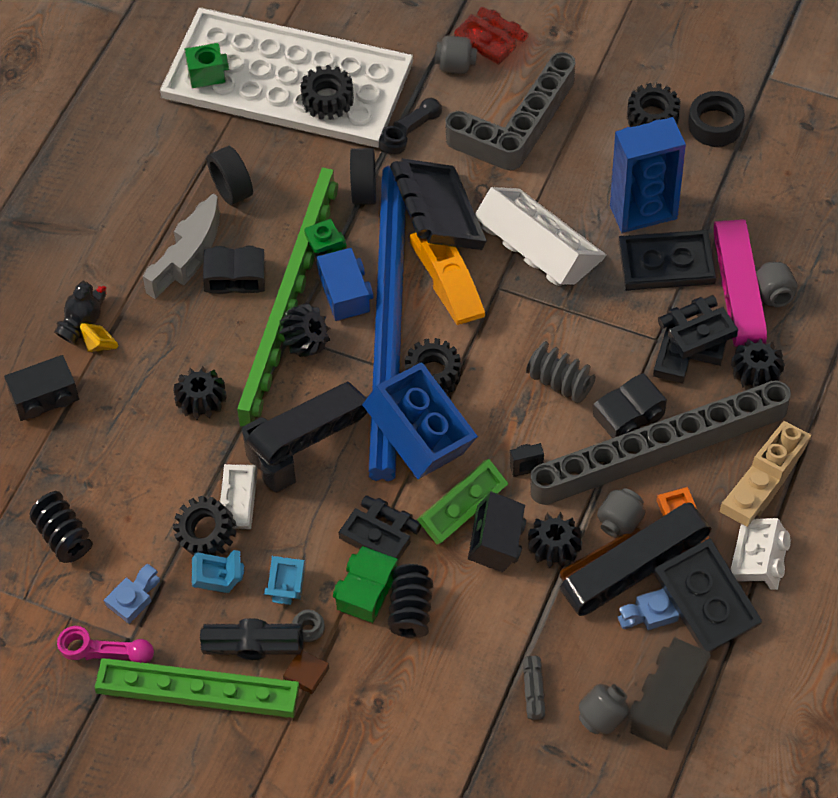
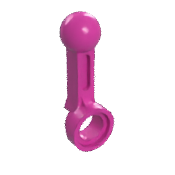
(137, 651)

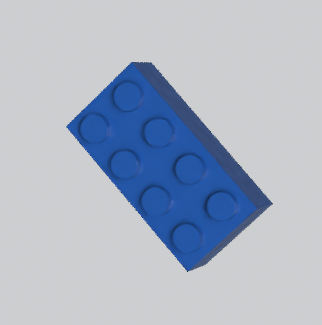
(647, 174)

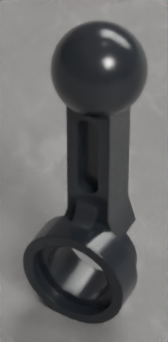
(429, 109)

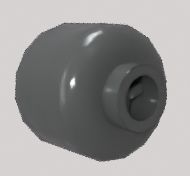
(455, 54)
(776, 284)
(621, 512)
(603, 708)

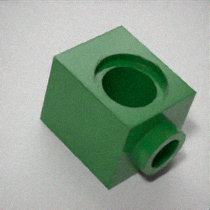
(206, 65)

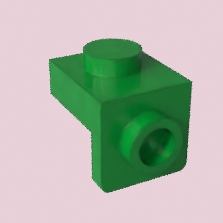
(325, 237)

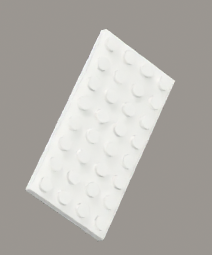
(268, 73)

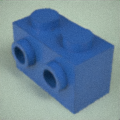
(344, 284)

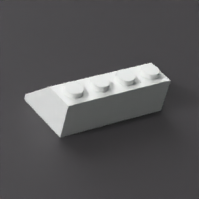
(538, 235)

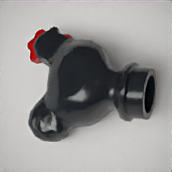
(80, 308)

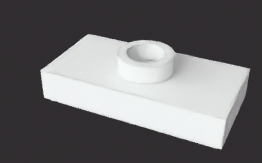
(239, 493)

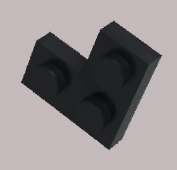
(674, 368)

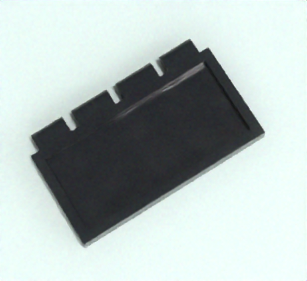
(438, 204)

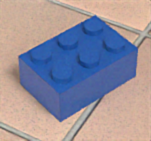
(419, 420)

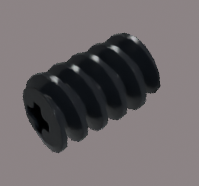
(60, 527)
(410, 601)

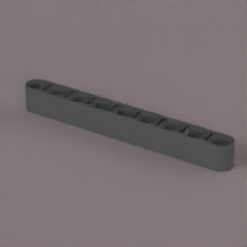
(650, 452)

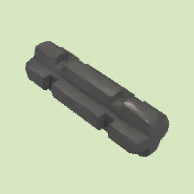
(534, 687)

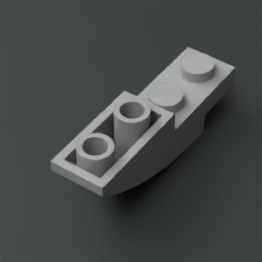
(187, 255)

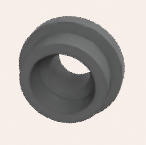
(310, 617)

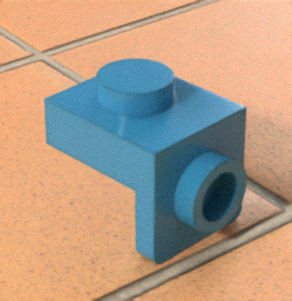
(217, 572)
(285, 579)

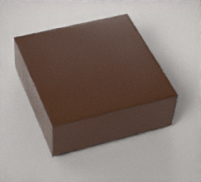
(307, 671)

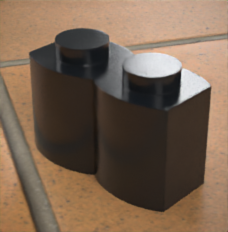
(234, 270)
(630, 406)
(276, 476)

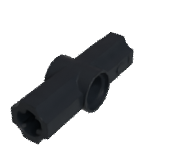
(251, 639)

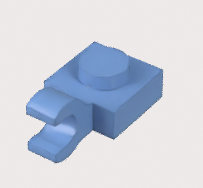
(131, 597)
(651, 608)

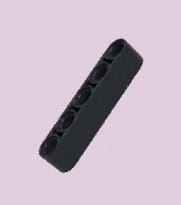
(307, 423)
(634, 559)

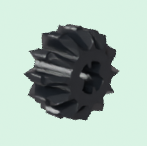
(304, 330)
(757, 363)
(199, 393)
(544, 533)

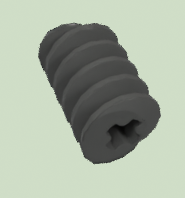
(560, 373)

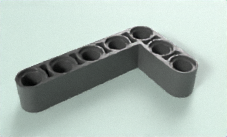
(511, 145)

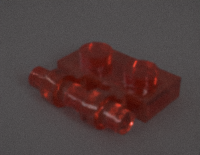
(487, 39)

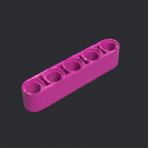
(739, 280)

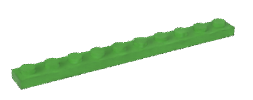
(293, 283)

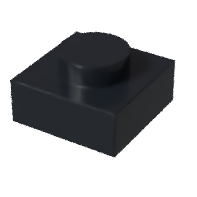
(526, 458)

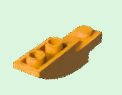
(450, 279)

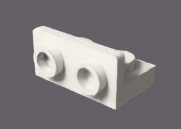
(761, 552)

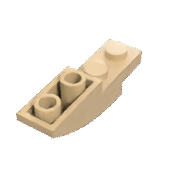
(766, 474)

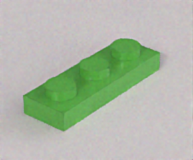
(461, 501)

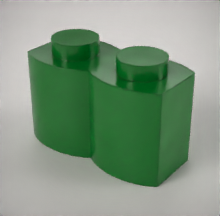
(365, 584)

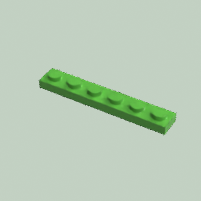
(197, 687)

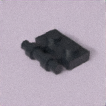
(699, 333)
(368, 531)

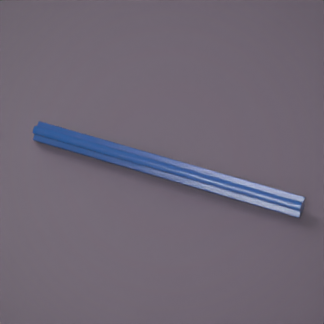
(388, 315)

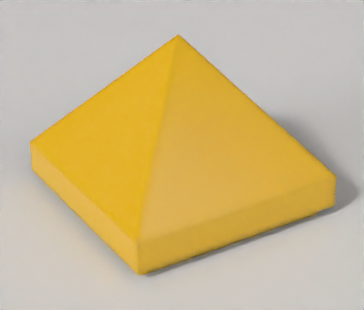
(97, 338)

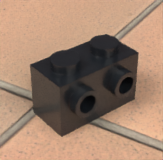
(41, 388)
(497, 532)

